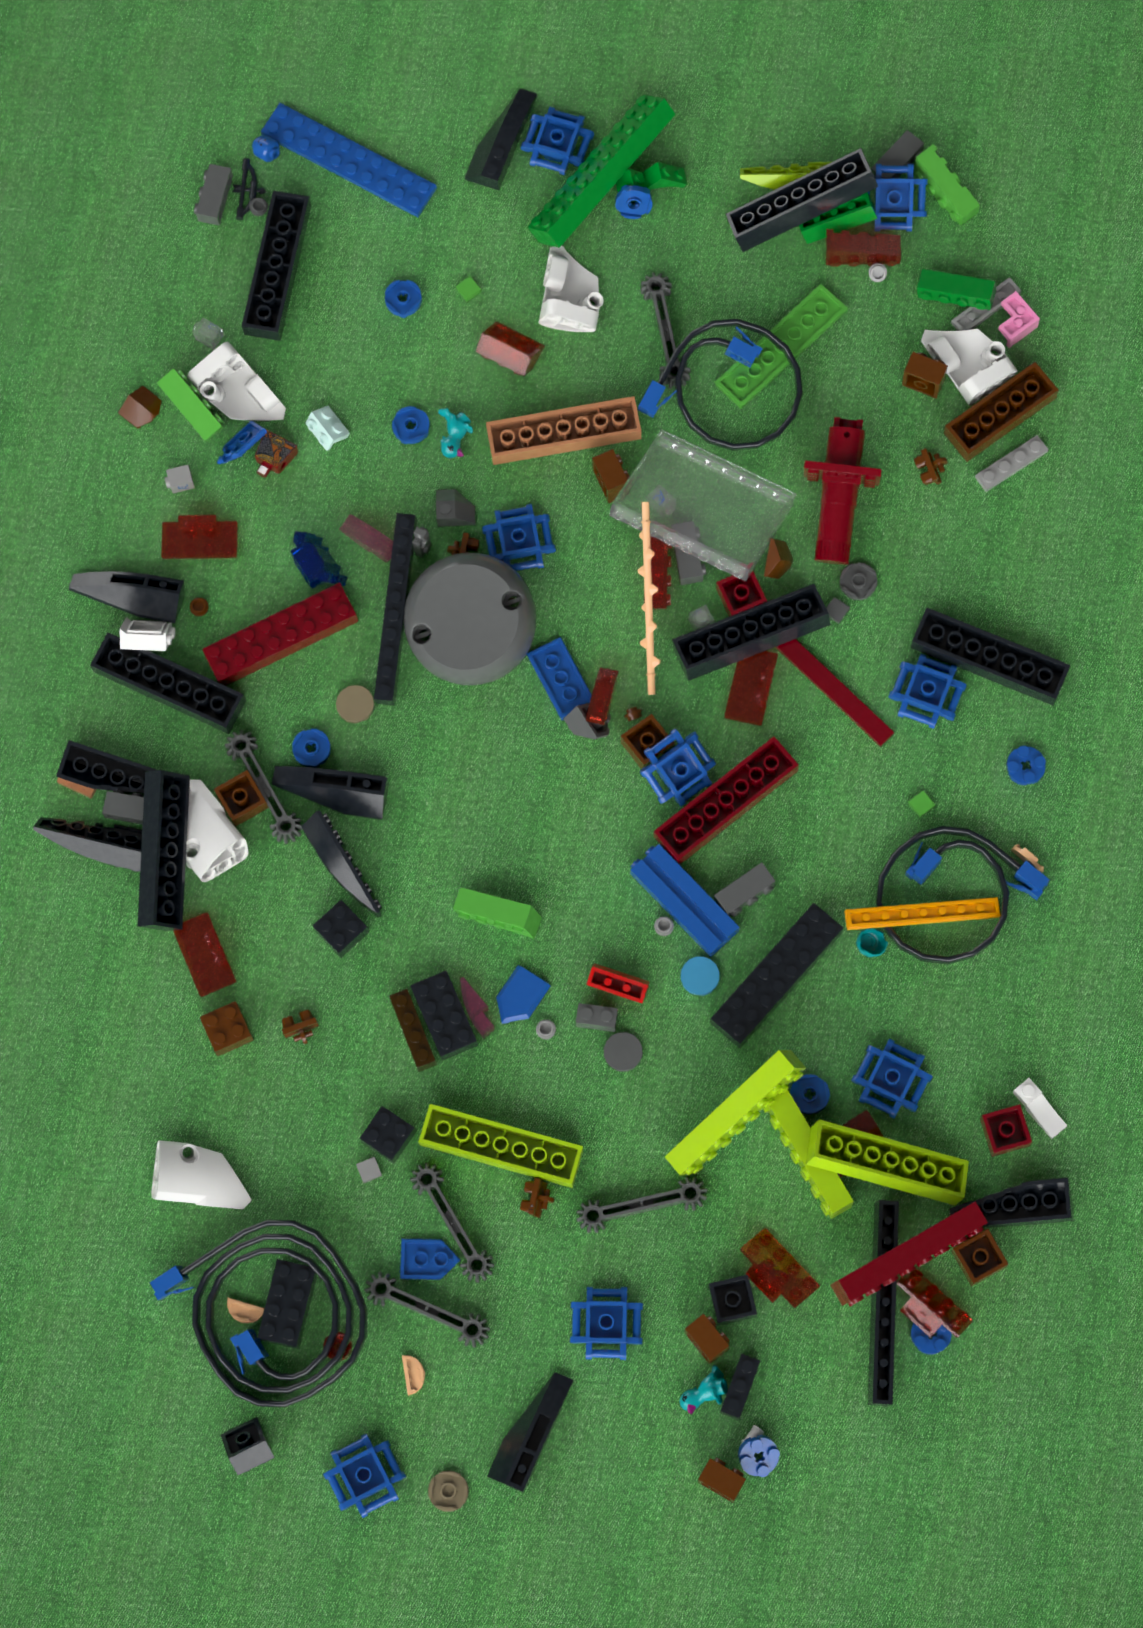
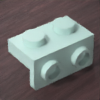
(326, 427)

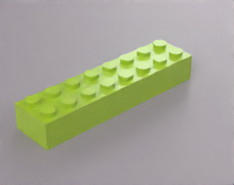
(735, 1112)
(795, 1134)
(501, 1145)
(887, 1162)

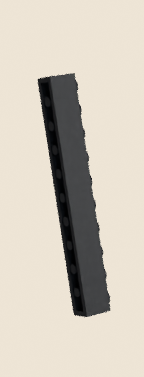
(394, 609)
(883, 1310)

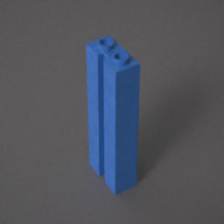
(684, 900)

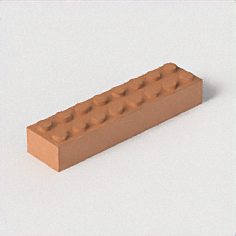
(563, 430)

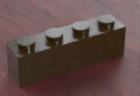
(413, 1030)

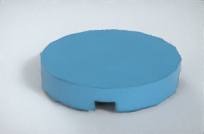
(700, 976)

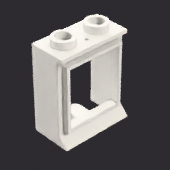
(146, 635)

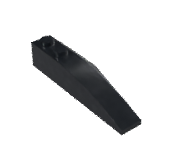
(499, 144)
(101, 770)
(109, 845)
(1027, 1204)

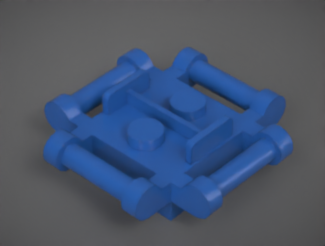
(557, 140)
(895, 197)
(519, 537)
(927, 690)
(678, 767)
(892, 1078)
(606, 1323)
(364, 1475)

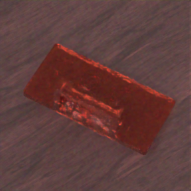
(199, 538)
(751, 688)
(204, 955)
(776, 1270)
(930, 1307)

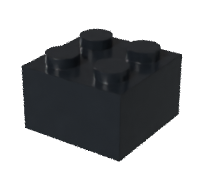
(340, 928)
(387, 1134)
(732, 1300)

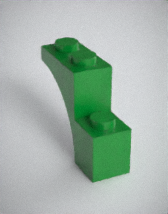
(654, 177)

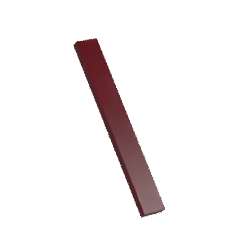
(836, 691)

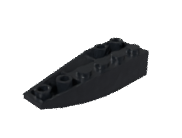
(133, 593)
(339, 790)
(337, 861)
(529, 1435)

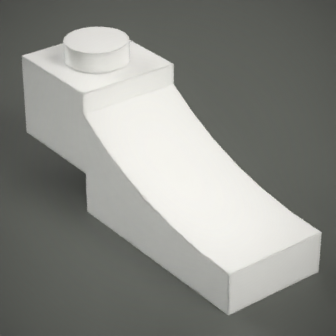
(1039, 1108)

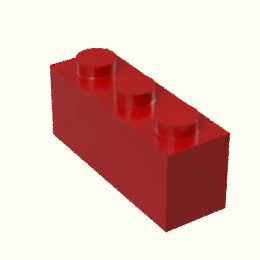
(618, 983)

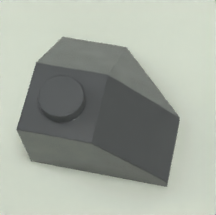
(453, 509)
(579, 726)

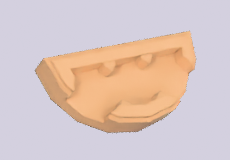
(1025, 855)
(243, 1311)
(413, 1373)

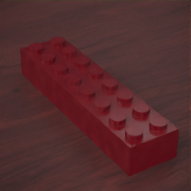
(280, 635)
(726, 800)
(913, 1251)

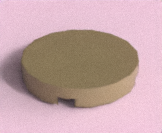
(355, 704)
(448, 1491)

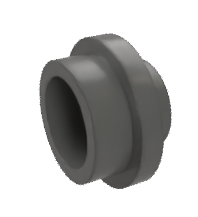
(258, 206)

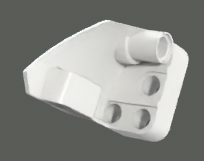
(568, 294)
(970, 361)
(236, 387)
(211, 835)
(197, 1179)

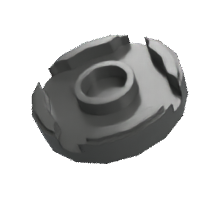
(858, 581)
(623, 1052)

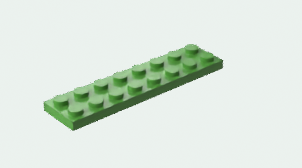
(797, 331)

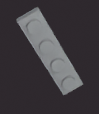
(973, 317)
(1011, 463)

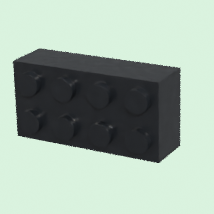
(444, 1015)
(287, 1304)

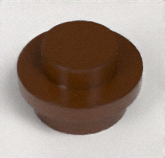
(199, 607)
(633, 713)

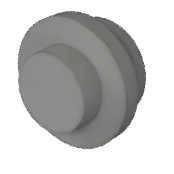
(877, 272)
(663, 926)
(545, 1029)

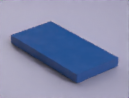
(559, 676)

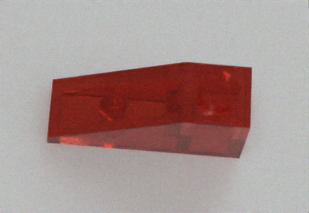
(602, 695)

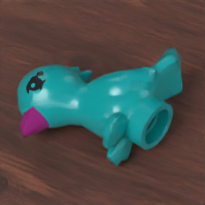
(457, 428)
(710, 1389)

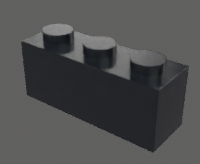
(740, 1387)

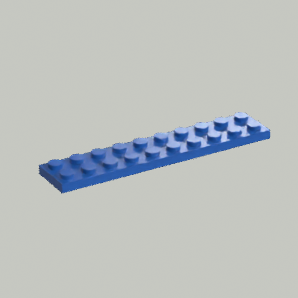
(349, 160)

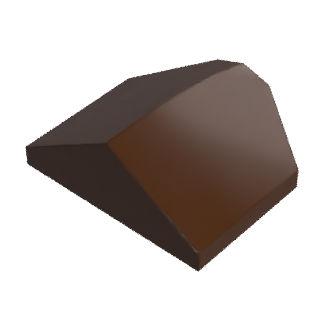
(140, 407)
(778, 559)

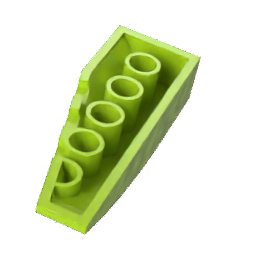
(777, 175)

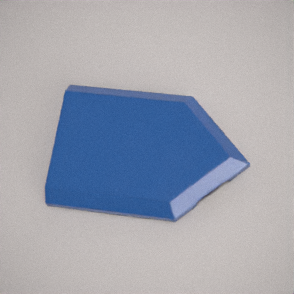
(241, 442)
(520, 995)
(426, 1259)

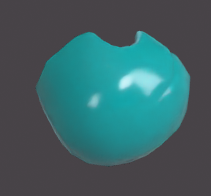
(871, 942)

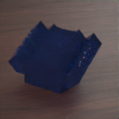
(315, 561)

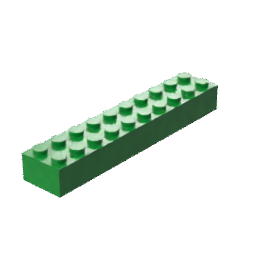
(601, 170)

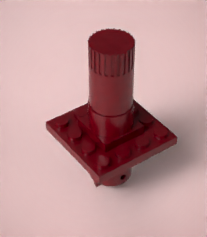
(840, 485)

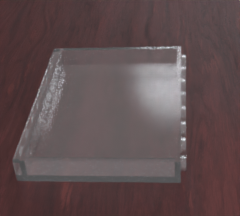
(703, 504)

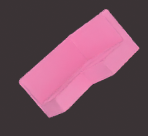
(1022, 319)

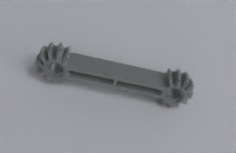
(663, 325)
(264, 786)
(642, 1205)
(451, 1222)
(426, 1309)

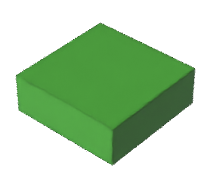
(468, 289)
(921, 804)

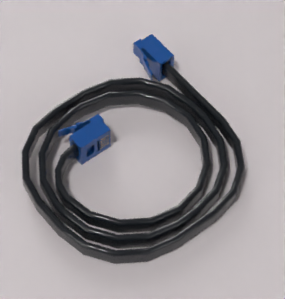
(248, 1341)

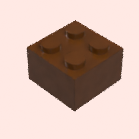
(924, 374)
(610, 473)
(644, 735)
(241, 798)
(226, 1028)
(979, 1257)
(707, 1339)
(721, 1479)

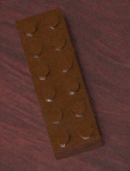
(1001, 411)

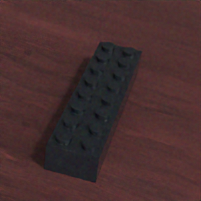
(801, 200)
(276, 265)
(751, 632)
(990, 656)
(169, 684)
(163, 850)
(776, 975)

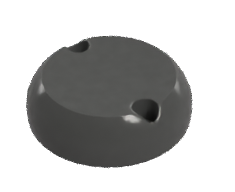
(469, 619)

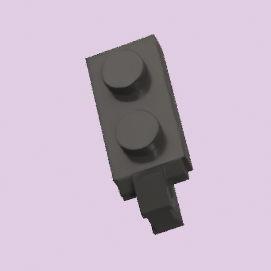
(421, 541)

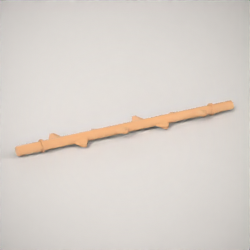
(647, 607)

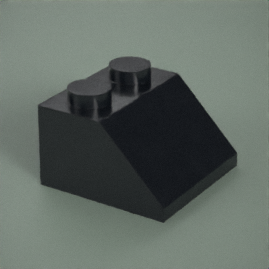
(247, 1446)

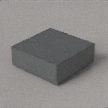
(837, 610)

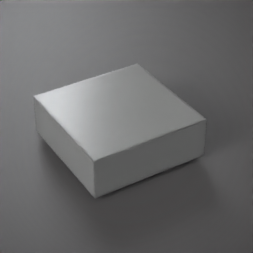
(369, 1170)

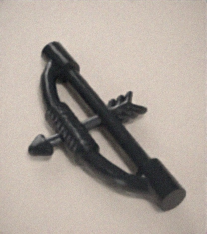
(242, 188)

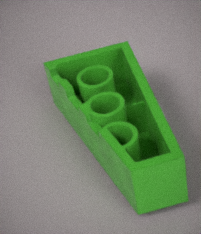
(945, 186)
(190, 404)
(497, 912)

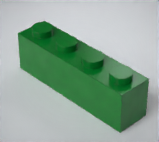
(844, 217)
(956, 289)

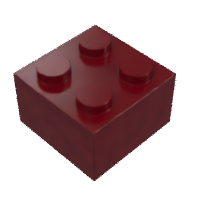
(740, 594)
(1006, 1130)

